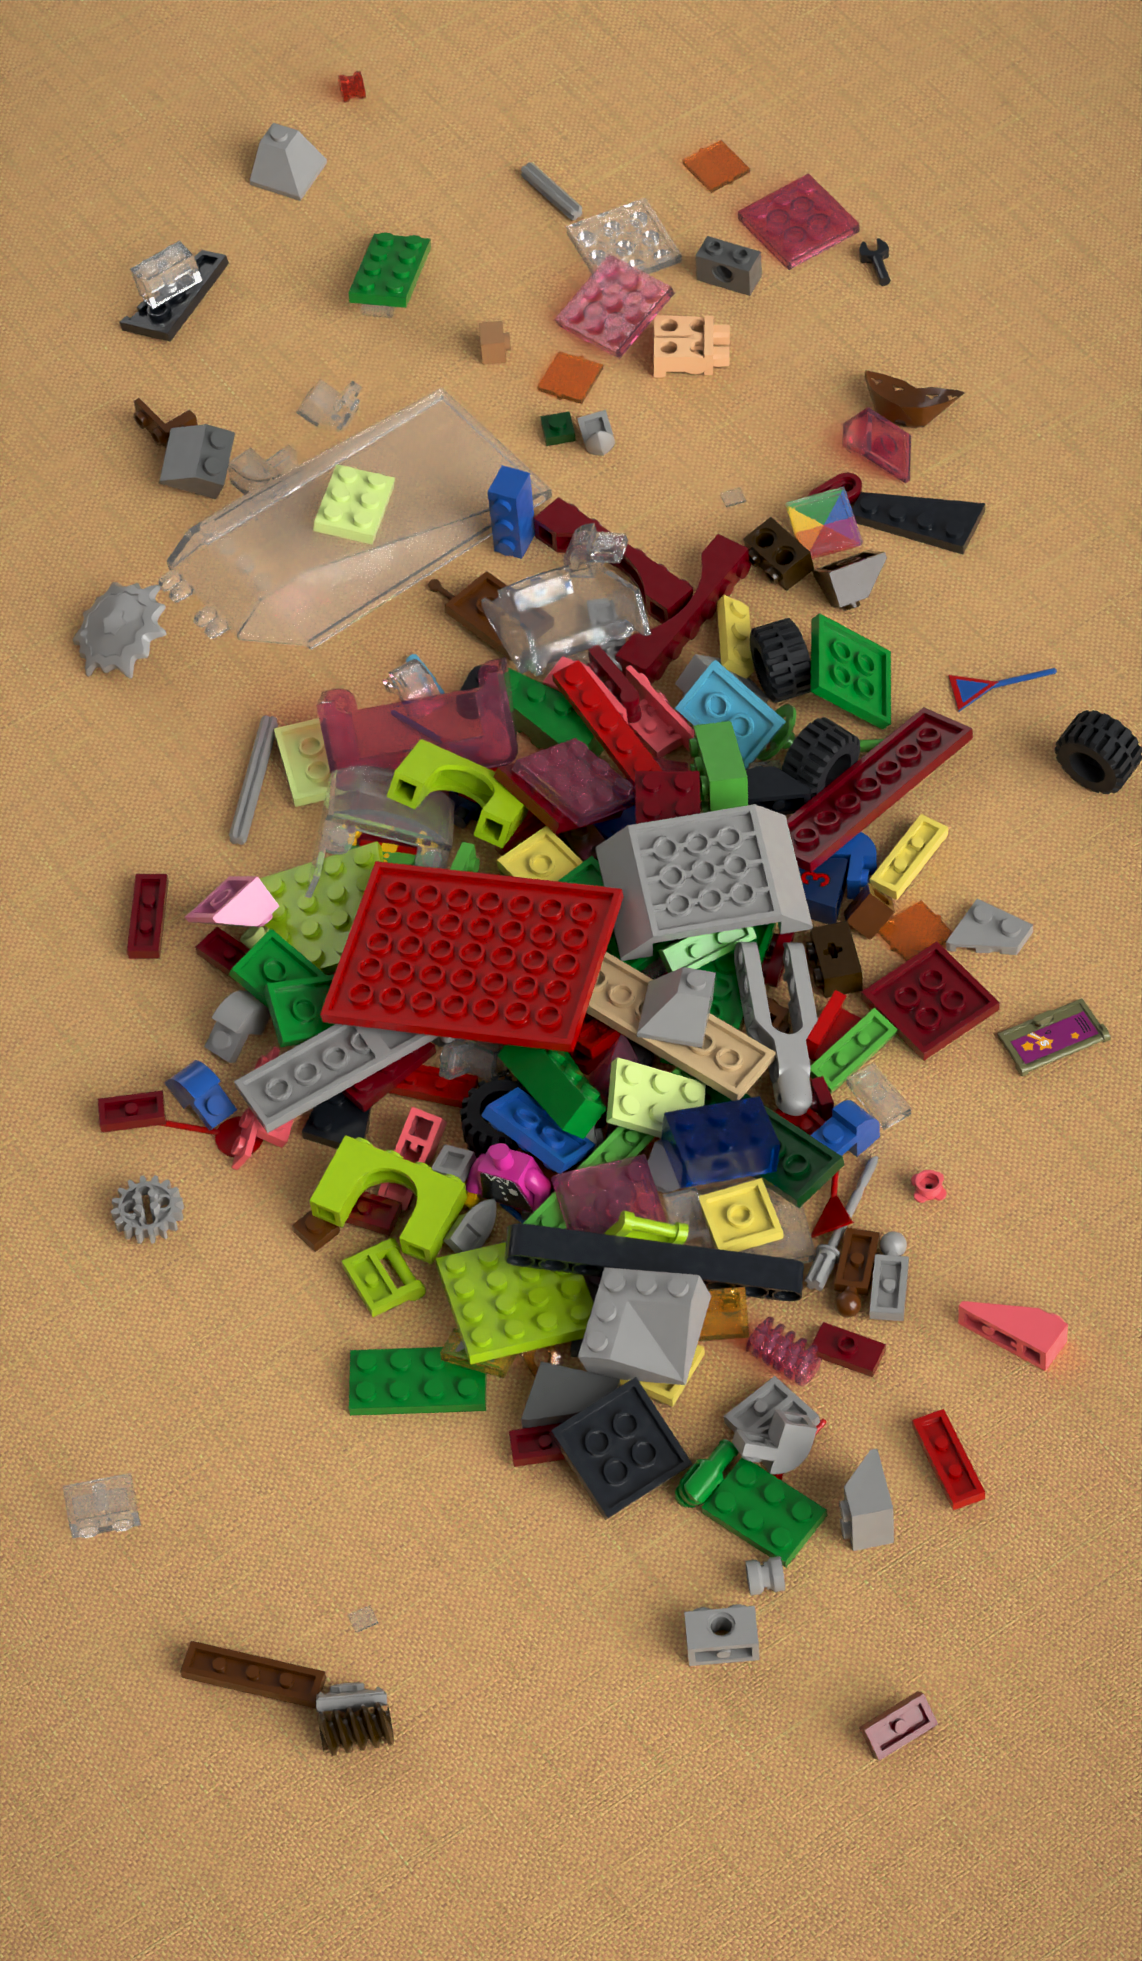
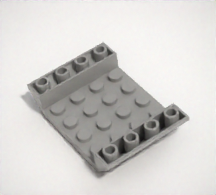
(703, 877)

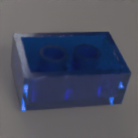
(720, 1142)

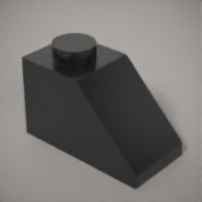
(775, 790)

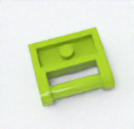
(648, 1229)
(374, 1282)

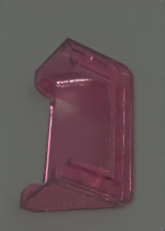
(466, 722)

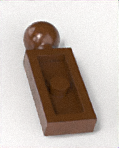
(855, 1270)

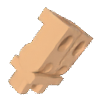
(688, 343)

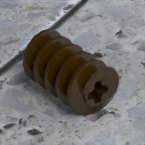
(356, 1728)

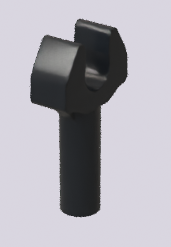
(876, 259)

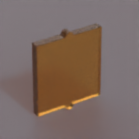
(716, 166)
(570, 377)
(914, 931)

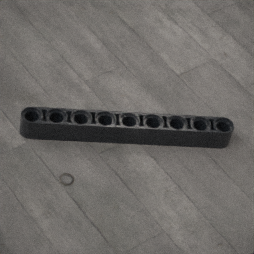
(590, 1252)

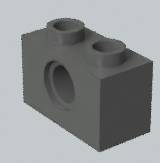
(728, 265)

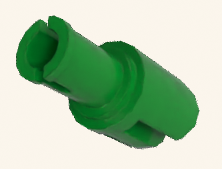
(705, 1476)

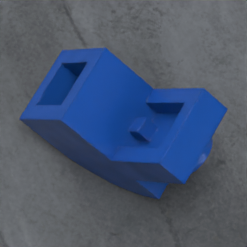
(861, 862)
(199, 1088)
(848, 1129)

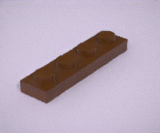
(253, 1674)

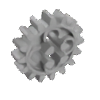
(136, 1222)

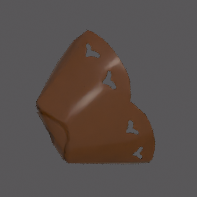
(907, 406)

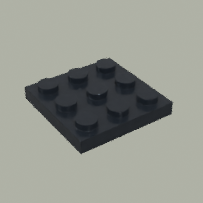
(620, 1448)

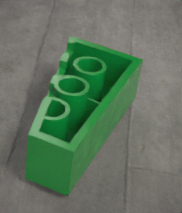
(547, 715)
(556, 1086)

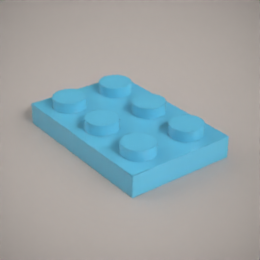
(722, 698)

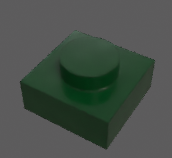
(558, 428)

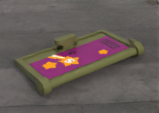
(1070, 1031)

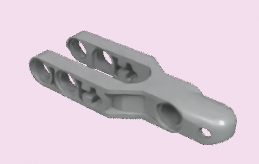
(791, 1065)

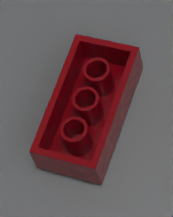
(666, 794)

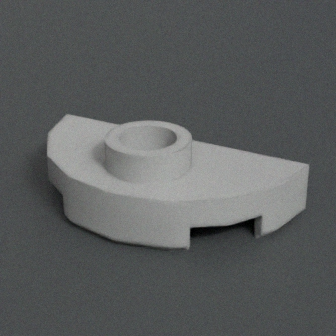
(349, 1695)

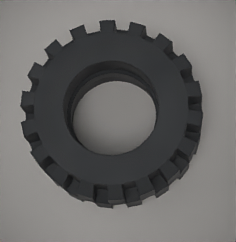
(781, 660)
(1098, 752)
(821, 754)
(477, 1130)

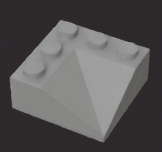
(645, 1325)

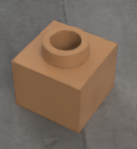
(494, 342)

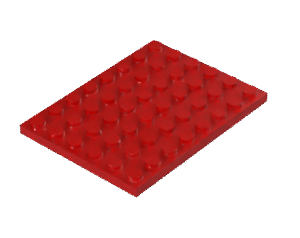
(473, 956)

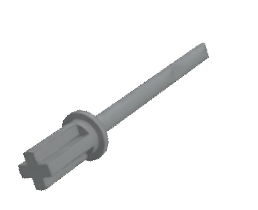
(828, 1254)

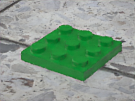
(850, 671)

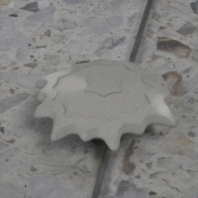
(120, 628)

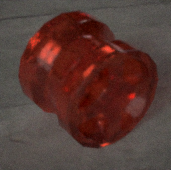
(351, 86)

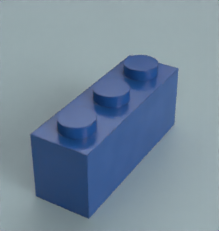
(511, 512)

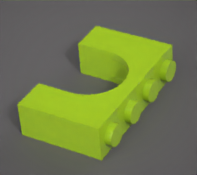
(436, 769)
(361, 1165)

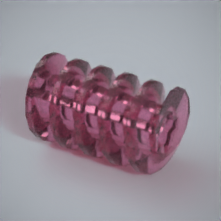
(783, 1352)

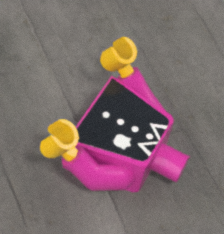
(508, 1179)

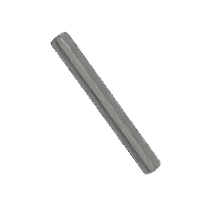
(253, 780)

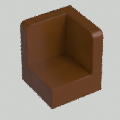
(869, 911)

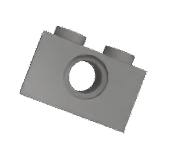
(708, 1648)

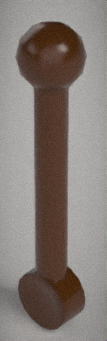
(435, 586)

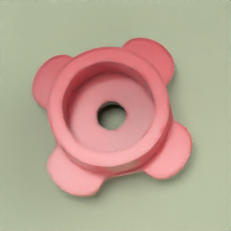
(928, 1178)

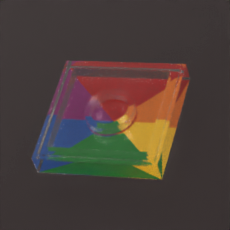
(824, 523)

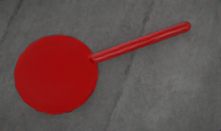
(224, 1135)

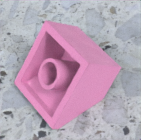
(236, 903)

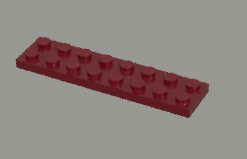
(873, 785)

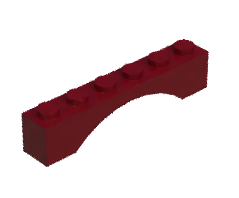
(722, 567)
(660, 589)

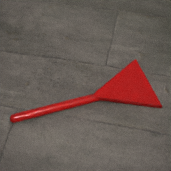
(834, 1214)

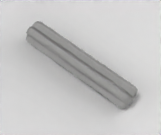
(551, 191)

